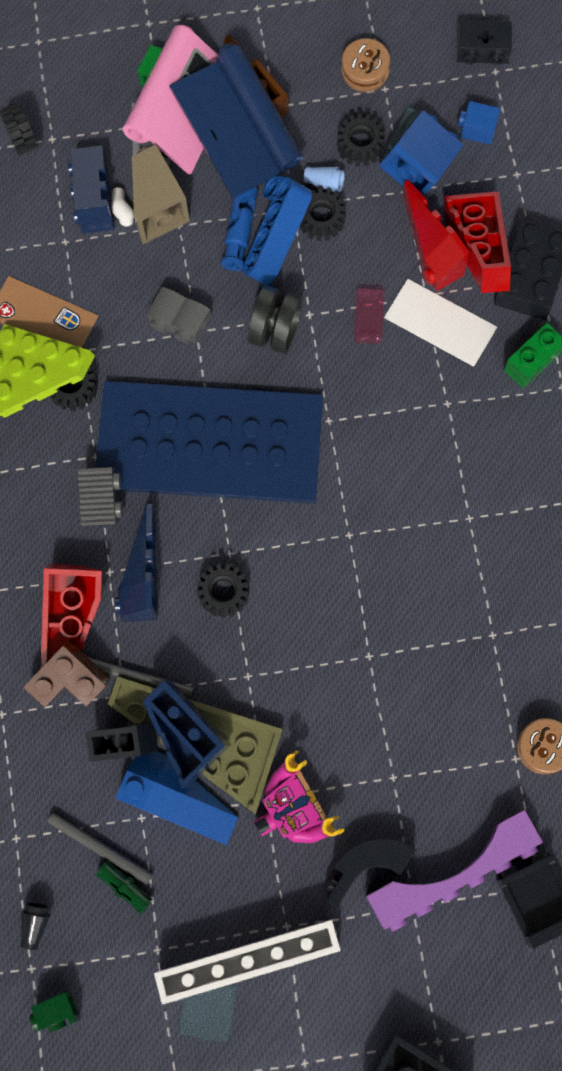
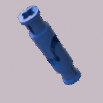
(239, 230)

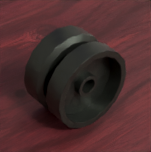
(275, 319)

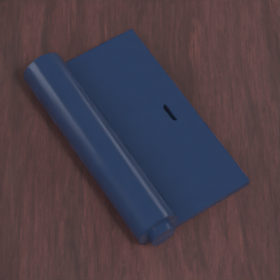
(248, 129)

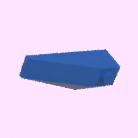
(155, 788)

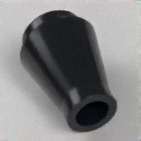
(33, 923)

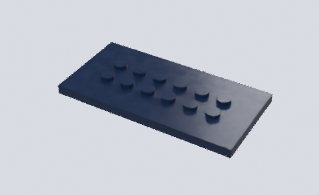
(211, 441)

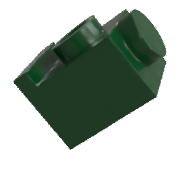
(54, 1012)

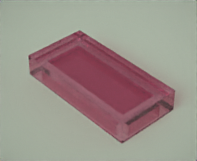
(369, 316)

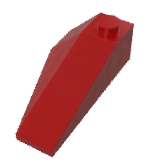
(439, 248)
(69, 606)

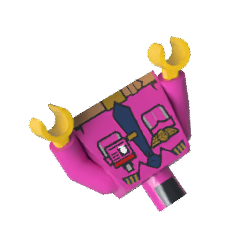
(294, 807)

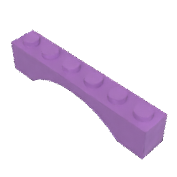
(508, 840)

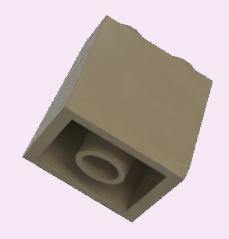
(156, 196)

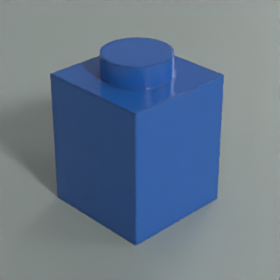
(479, 122)

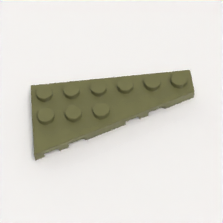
(242, 767)

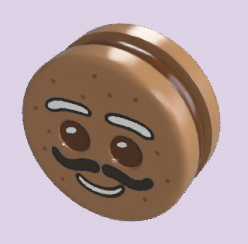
(365, 65)
(541, 746)

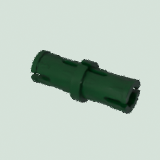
(124, 887)

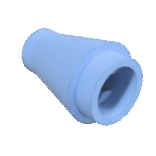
(325, 177)

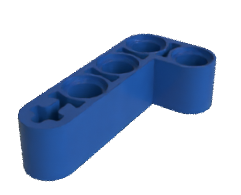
(278, 228)

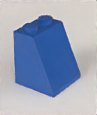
(422, 153)

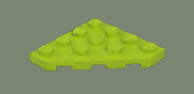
(36, 367)

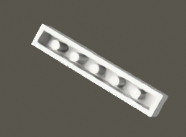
(246, 961)

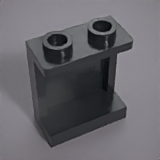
(535, 898)

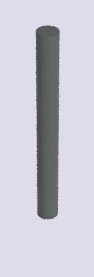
(139, 677)
(100, 848)

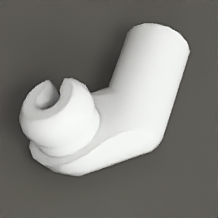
(121, 208)

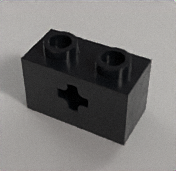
(484, 41)
(122, 741)

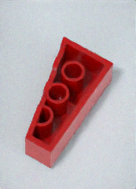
(481, 228)

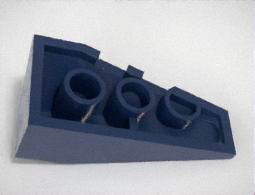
(139, 581)

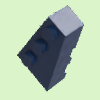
(90, 189)
(185, 732)

